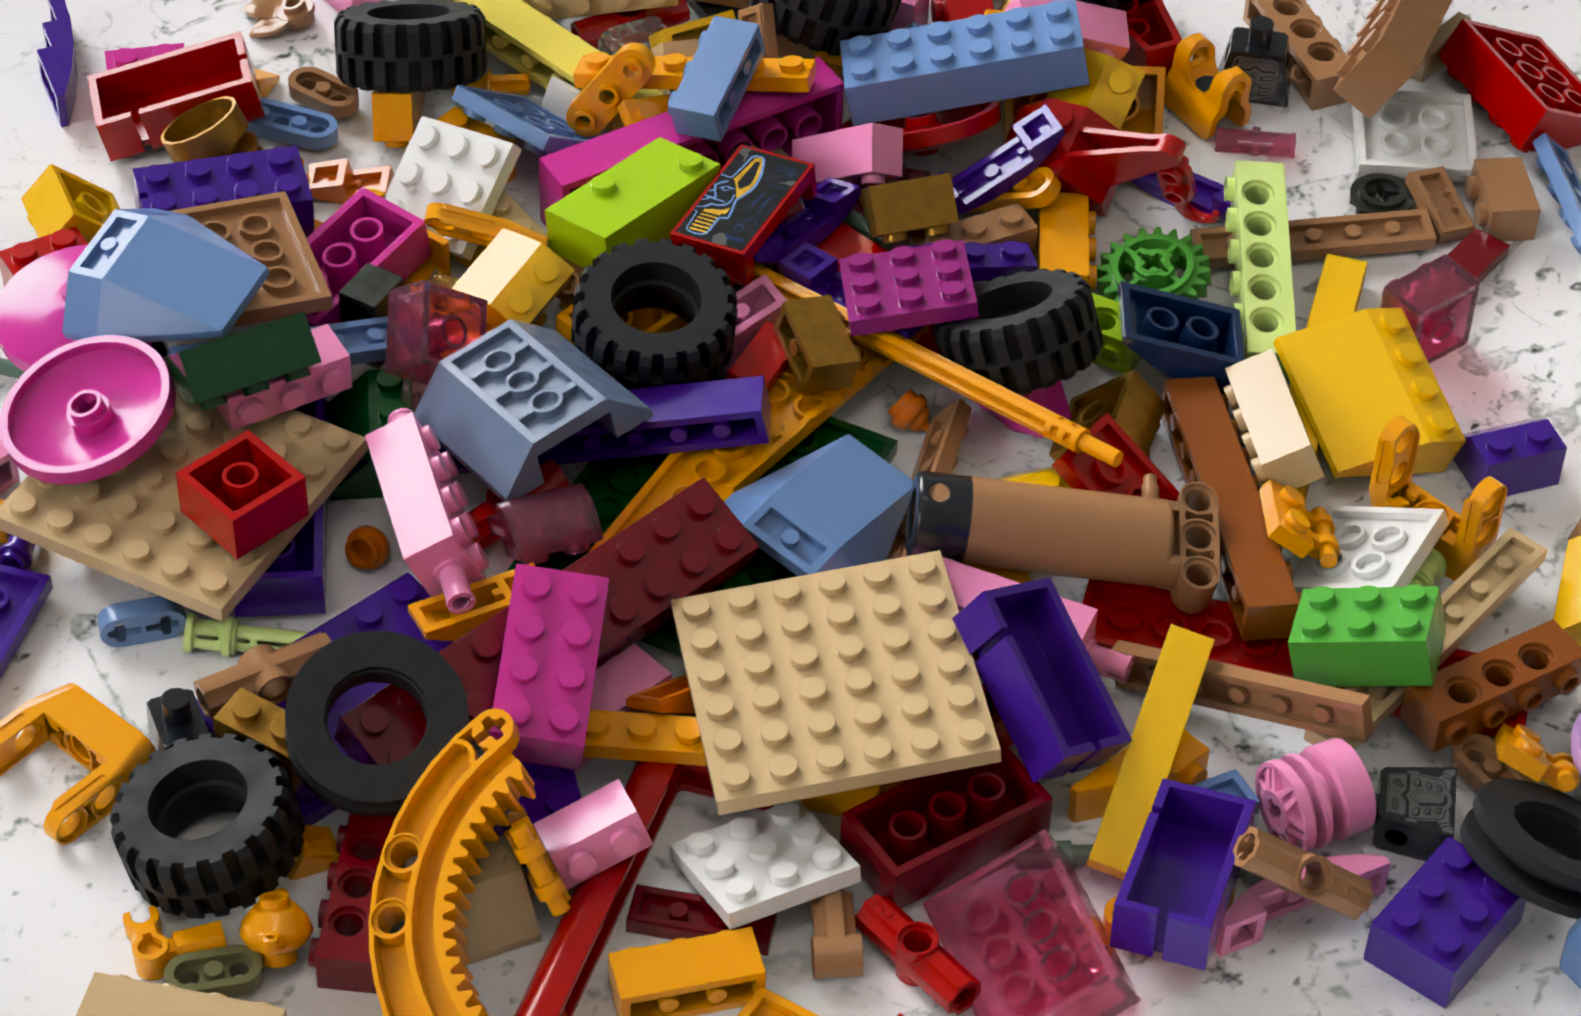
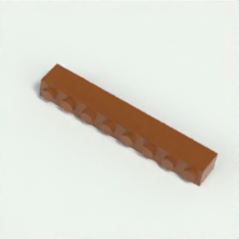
(1251, 563)

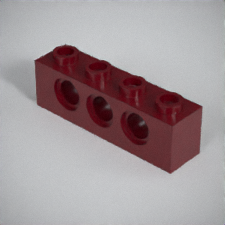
(343, 945)

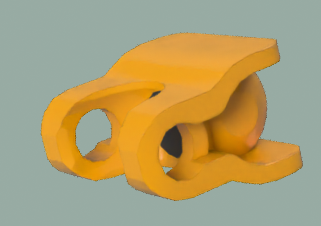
(1203, 94)

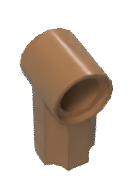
(835, 944)

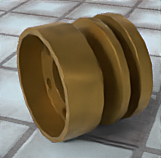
(209, 131)

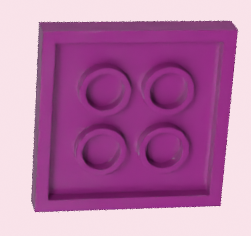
(908, 287)

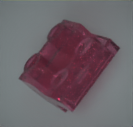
(547, 524)

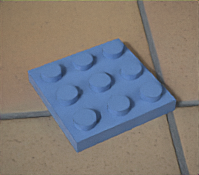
(518, 117)

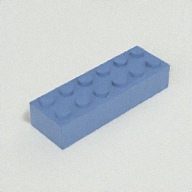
(964, 62)

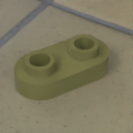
(215, 970)

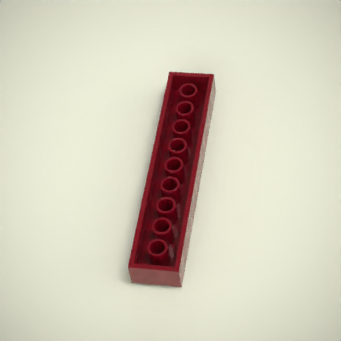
(666, 555)

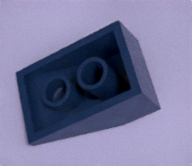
(1180, 333)

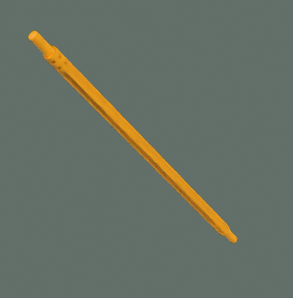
(965, 381)

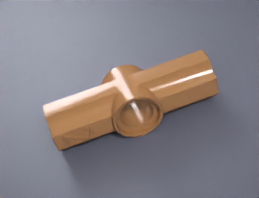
(260, 671)
(1283, 865)

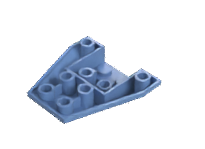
(158, 280)
(826, 508)

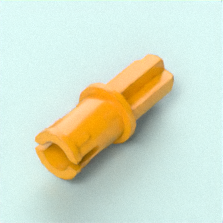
(507, 83)

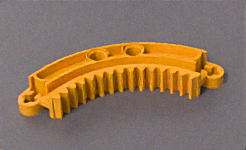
(444, 825)

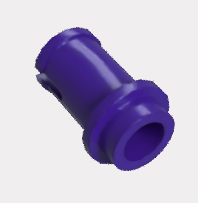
(17, 553)

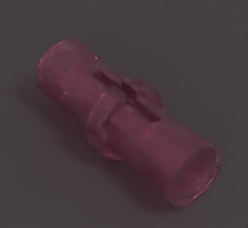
(1283, 143)

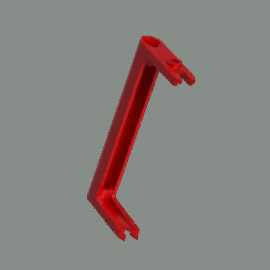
(600, 899)

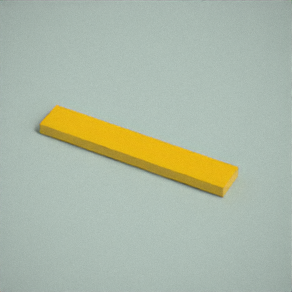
(1151, 749)

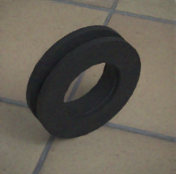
(350, 663)
(1504, 839)

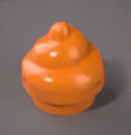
(910, 412)
(367, 547)

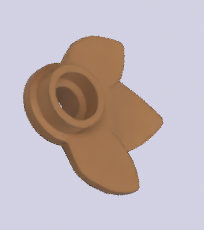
(278, 15)

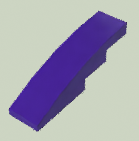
(58, 62)

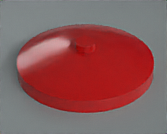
(938, 129)

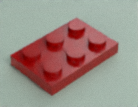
(1092, 474)

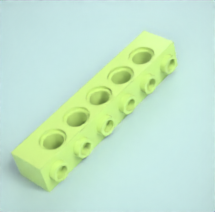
(1260, 254)

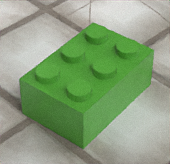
(1368, 636)

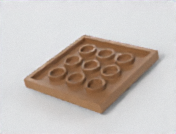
(273, 236)

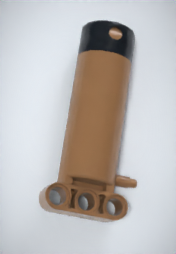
(1072, 532)

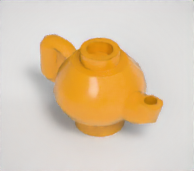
(276, 928)

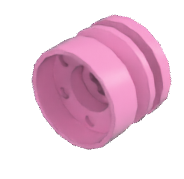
(1316, 795)

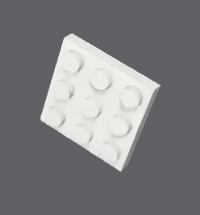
(1417, 134)
(453, 169)
(1375, 547)
(764, 863)

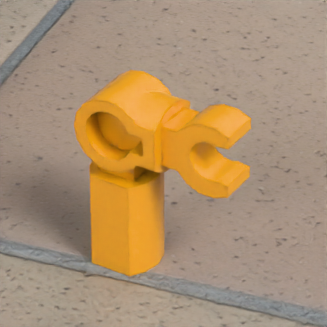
(152, 949)

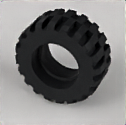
(827, 22)
(410, 45)
(664, 279)
(1027, 330)
(217, 869)

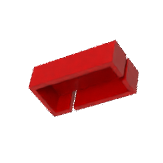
(145, 96)

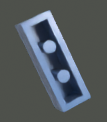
(716, 78)

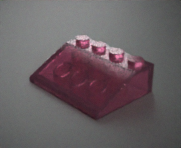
(1032, 937)

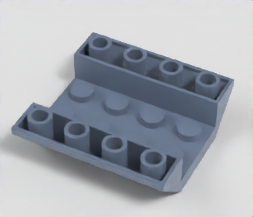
(517, 398)

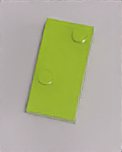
(629, 202)

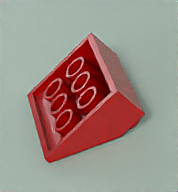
(1516, 82)

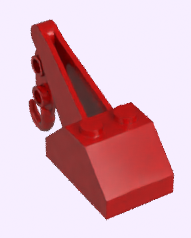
(1100, 157)

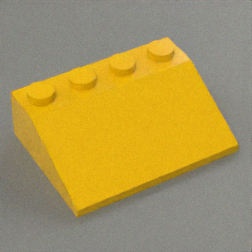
(1359, 377)

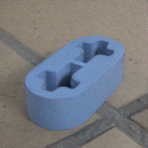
(140, 621)

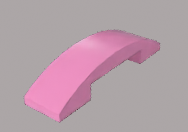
(1264, 901)

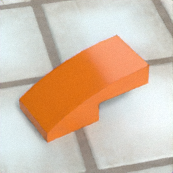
(337, 182)

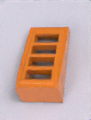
(664, 698)

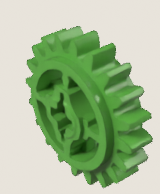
(1153, 265)

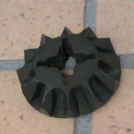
(1389, 187)

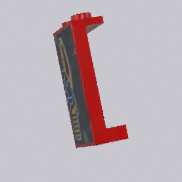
(744, 208)

